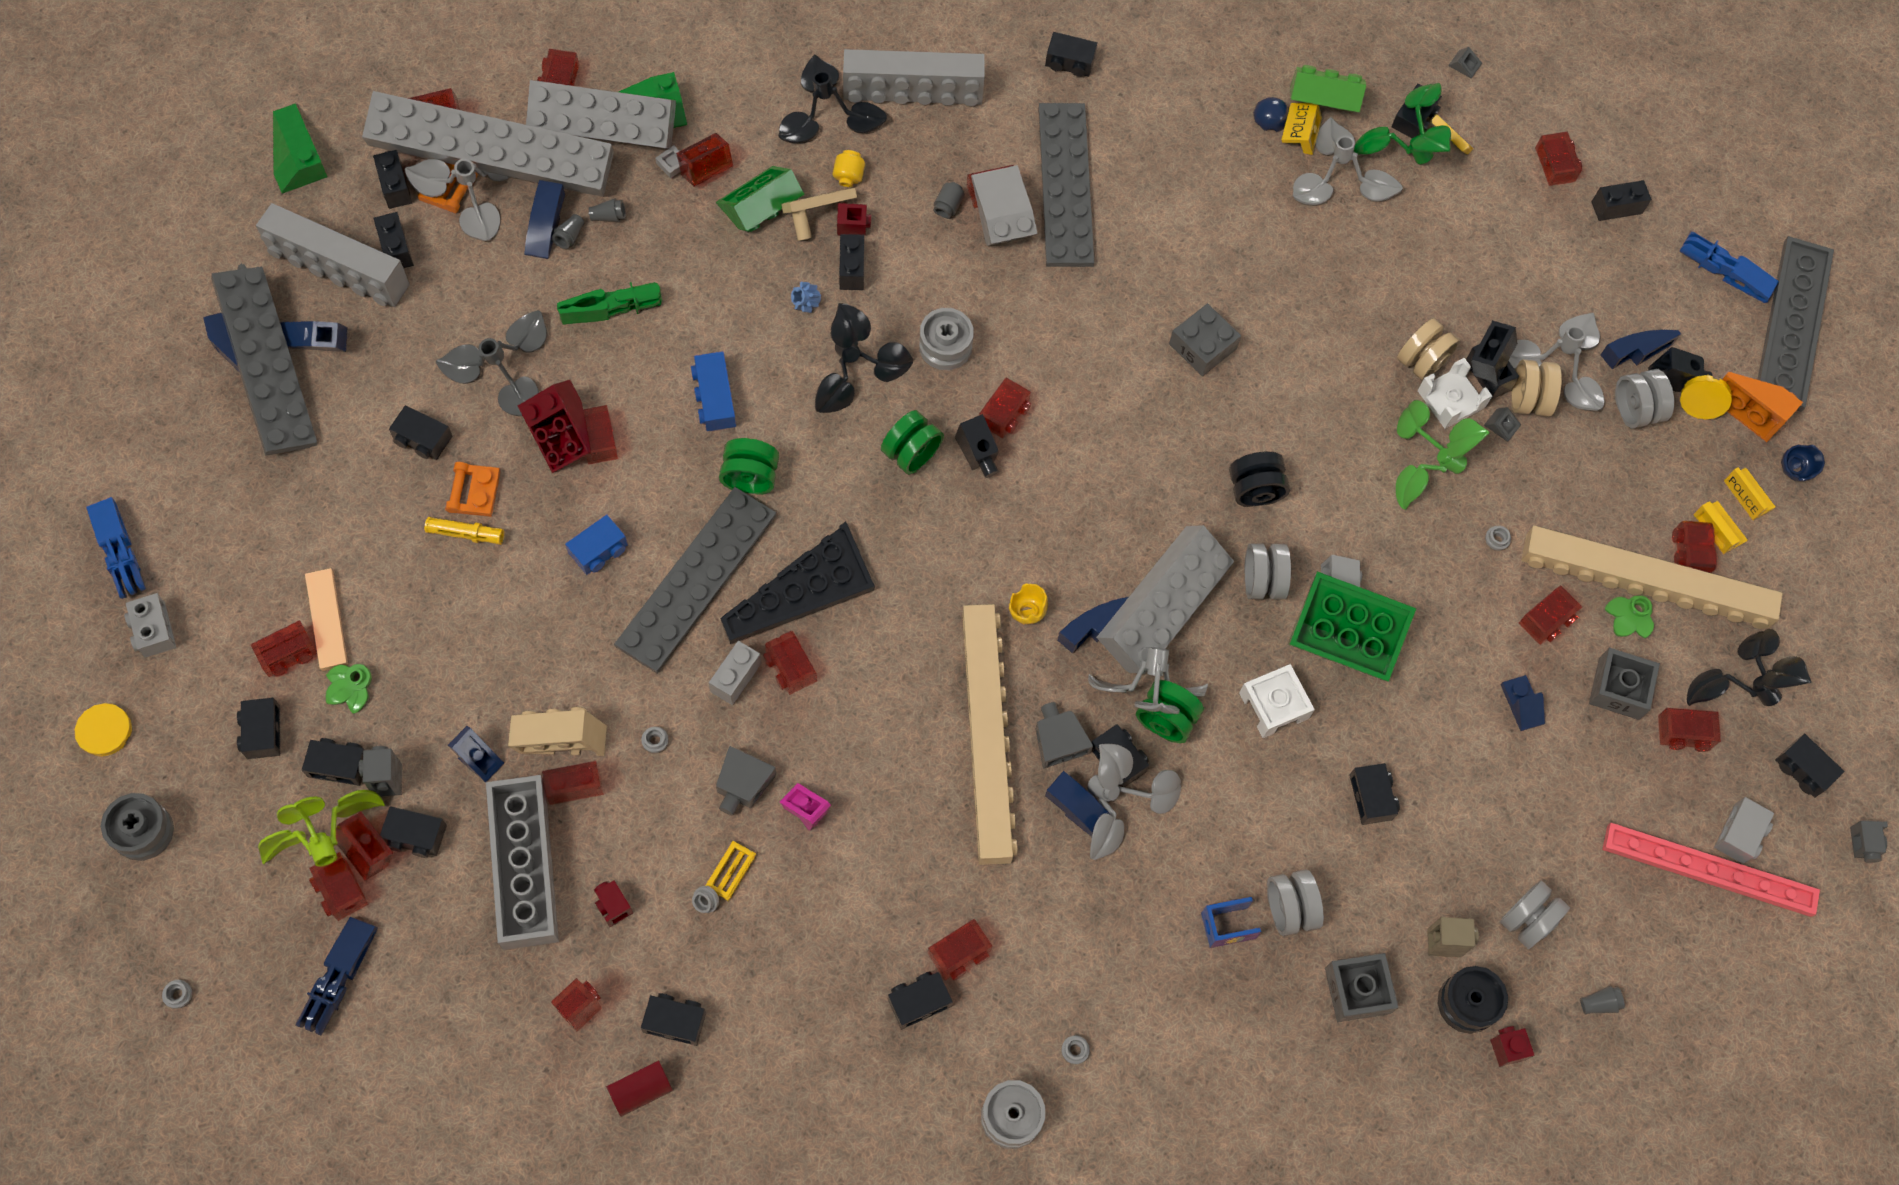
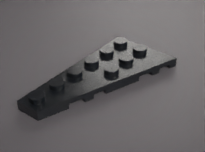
(809, 584)

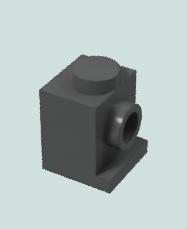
(1869, 840)

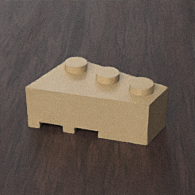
(557, 732)

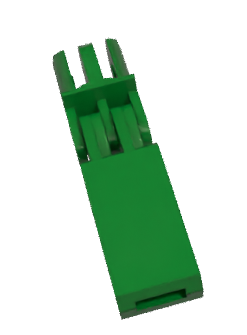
(602, 305)

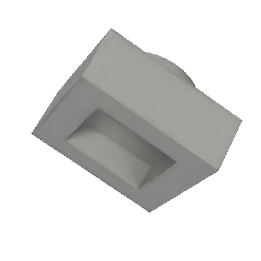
(668, 162)

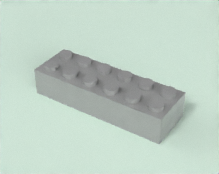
(913, 77)
(601, 114)
(333, 255)
(1166, 597)
(521, 862)

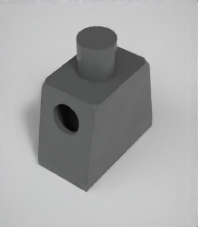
(1060, 737)
(742, 780)

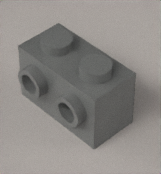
(381, 771)

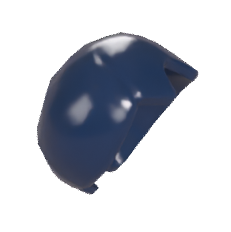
(1271, 114)
(1804, 456)

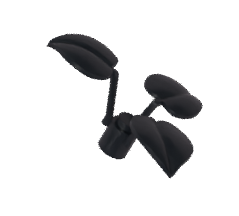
(820, 78)
(846, 330)
(1784, 673)

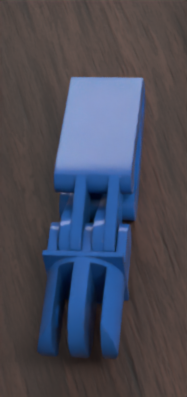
(1718, 260)
(112, 537)

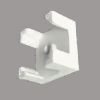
(1452, 395)
(1277, 699)

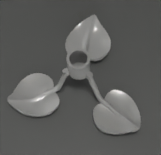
(1335, 139)
(431, 178)
(1575, 335)
(1156, 664)
(1115, 765)

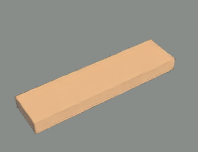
(326, 619)

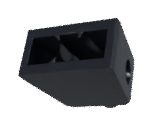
(1680, 367)
(975, 437)

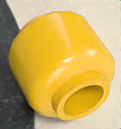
(848, 168)

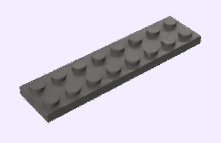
(1065, 185)
(1796, 317)
(263, 360)
(695, 580)

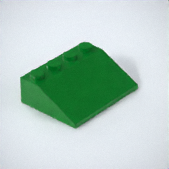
(1352, 626)

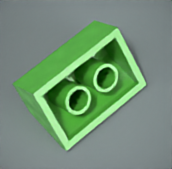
(1328, 88)

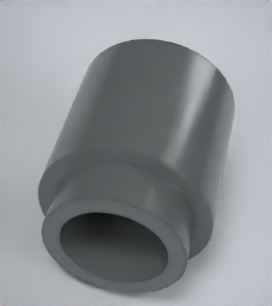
(948, 200)

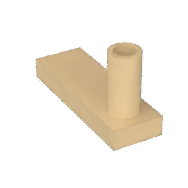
(799, 208)

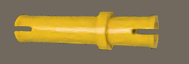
(474, 532)

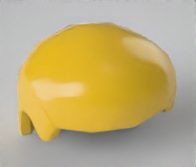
(1029, 596)

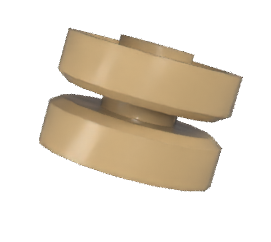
(1428, 349)
(1536, 388)

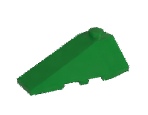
(664, 87)
(294, 153)

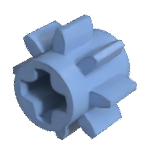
(805, 297)

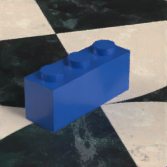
(713, 391)

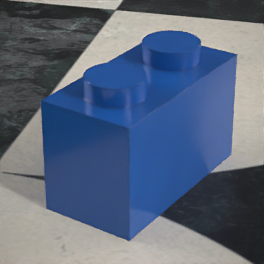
(597, 545)

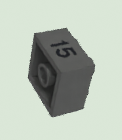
(1204, 339)
(1624, 683)
(1361, 987)

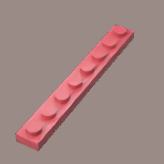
(1711, 869)

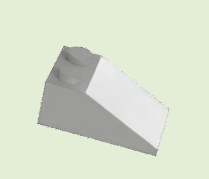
(1003, 205)

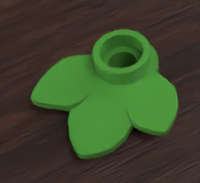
(1628, 618)
(346, 689)

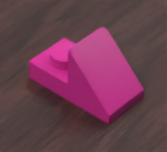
(805, 805)

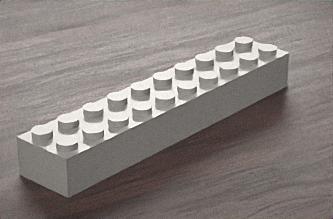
(488, 142)

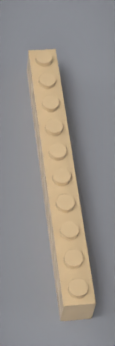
(1652, 577)
(987, 735)

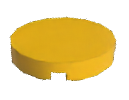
(1706, 397)
(103, 729)

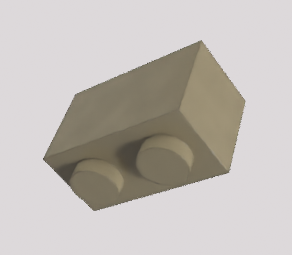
(1452, 937)

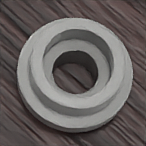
(1499, 531)
(651, 732)
(699, 899)
(170, 988)
(1081, 1043)

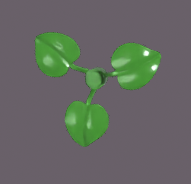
(1462, 439)

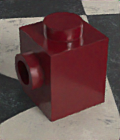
(1512, 1046)

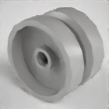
(946, 339)
(1644, 398)
(1267, 571)
(1295, 902)
(1531, 911)
(1002, 1128)

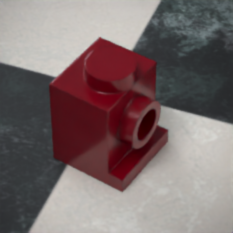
(853, 219)
(612, 902)

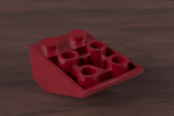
(557, 424)

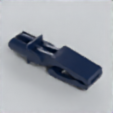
(344, 961)

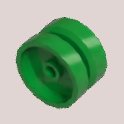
(912, 442)
(749, 466)
(1172, 727)

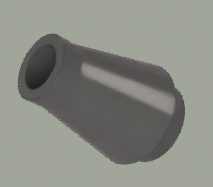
(608, 211)
(566, 234)
(1604, 1001)

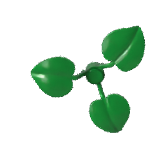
(1422, 146)

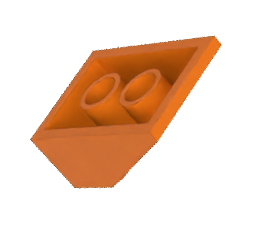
(1760, 404)

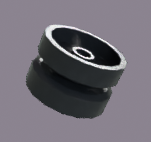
(1259, 479)
(1467, 985)

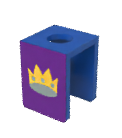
(1225, 907)

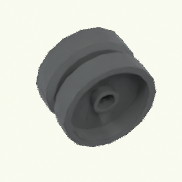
(137, 826)

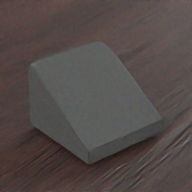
(1466, 62)
(1503, 423)

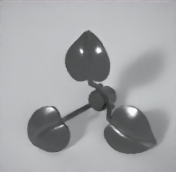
(464, 361)

